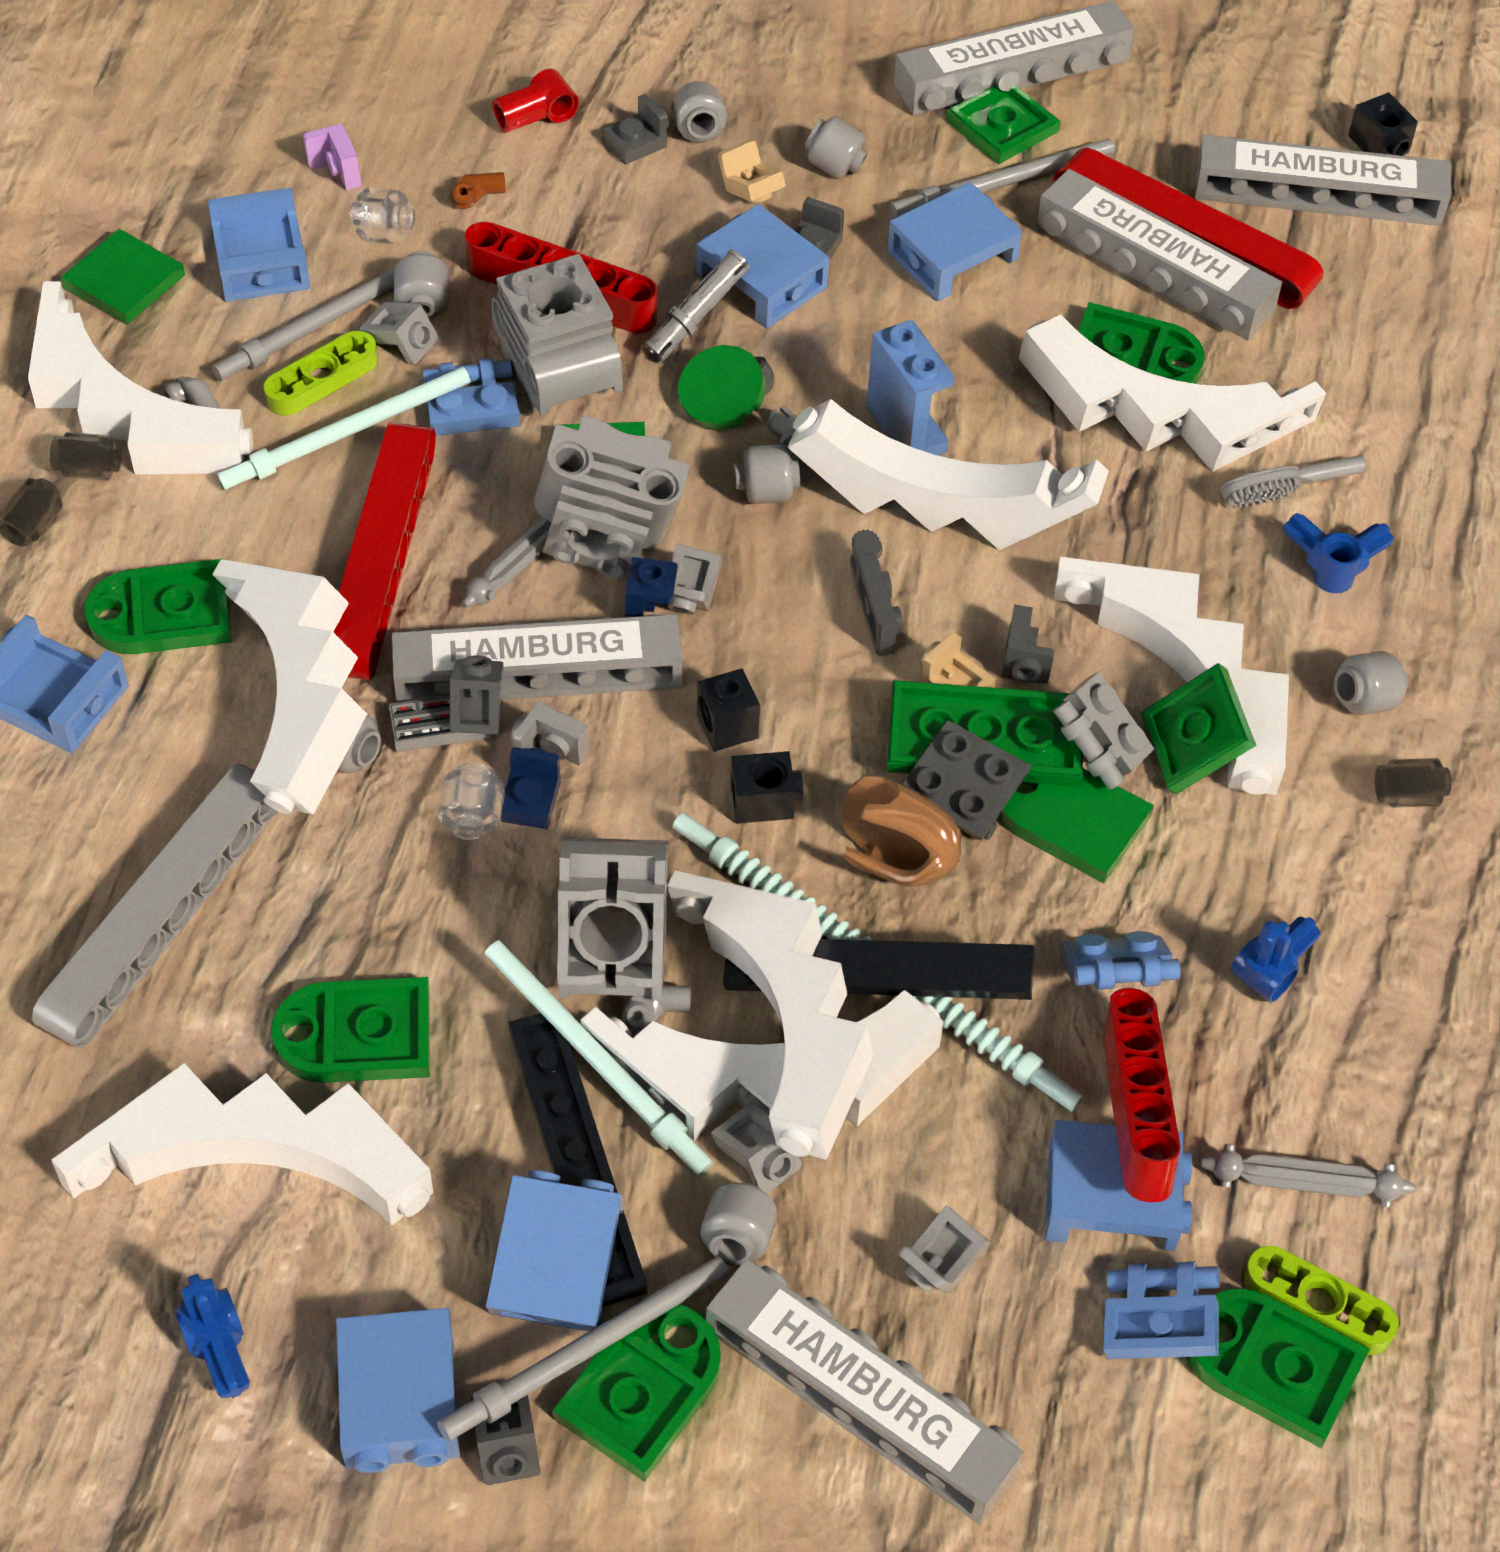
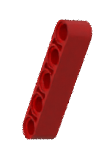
(500, 251)
(1141, 1096)

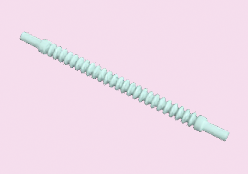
(1026, 1067)

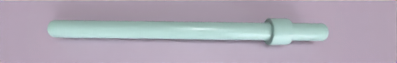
(264, 462)
(667, 1129)

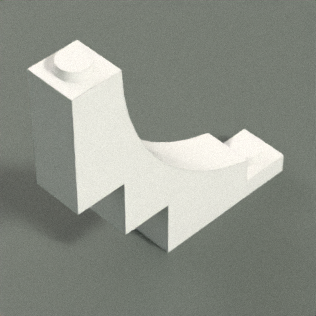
(1212, 419)
(160, 431)
(996, 499)
(1161, 615)
(312, 711)
(774, 945)
(707, 1077)
(186, 1127)

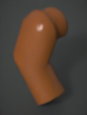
(474, 186)

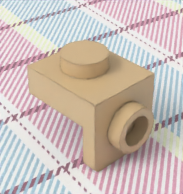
(746, 175)
(946, 665)

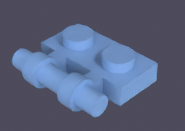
(476, 406)
(1109, 961)
(1162, 1325)

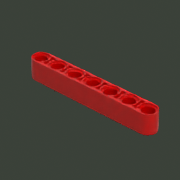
(1295, 269)
(383, 541)

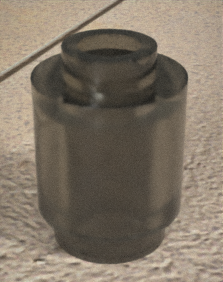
(85, 455)
(30, 511)
(1412, 782)

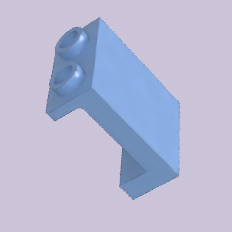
(951, 238)
(258, 244)
(782, 263)
(901, 383)
(55, 688)
(1090, 1194)
(555, 1251)
(395, 1388)

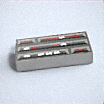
(425, 724)

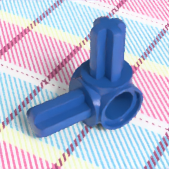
(1337, 555)
(1270, 960)
(213, 1333)

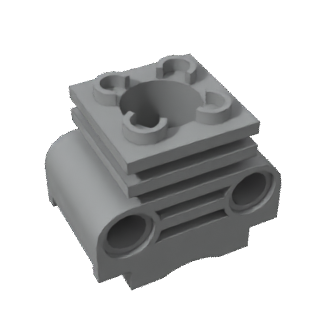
(556, 333)
(607, 495)
(604, 948)

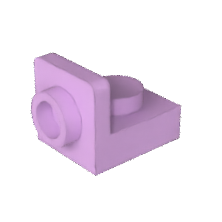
(333, 148)

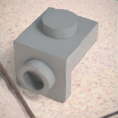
(695, 579)
(944, 1252)

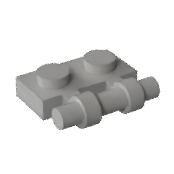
(1103, 730)

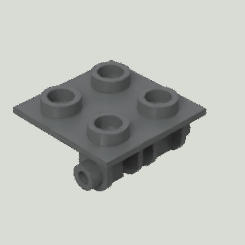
(967, 778)

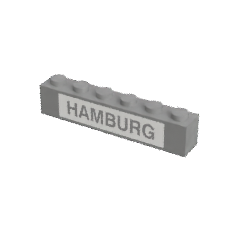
(1013, 57)
(1323, 180)
(1158, 254)
(545, 657)
(865, 1390)

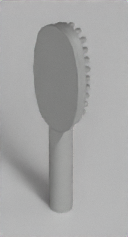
(1279, 480)

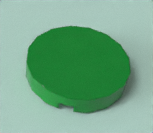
(721, 387)

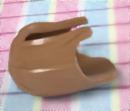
(899, 832)

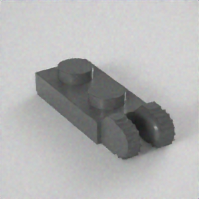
(875, 592)

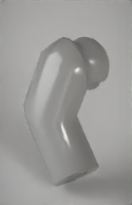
(191, 391)
(642, 1010)

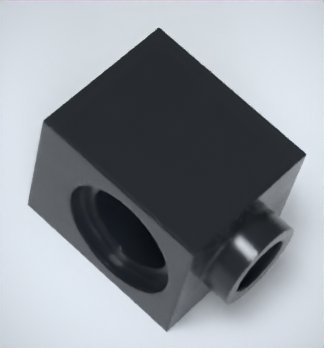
(1383, 126)
(728, 709)
(761, 804)

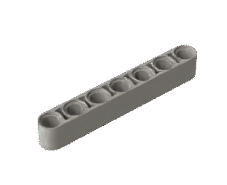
(154, 910)

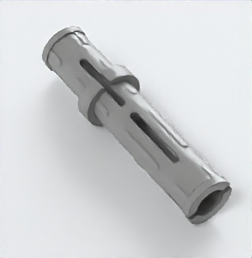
(685, 317)

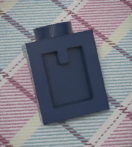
(648, 584)
(531, 787)

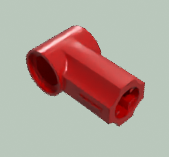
(544, 97)

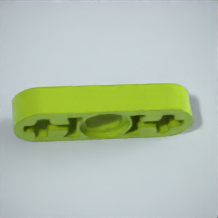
(346, 356)
(1343, 1293)

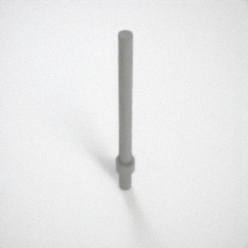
(999, 178)
(257, 351)
(496, 1400)

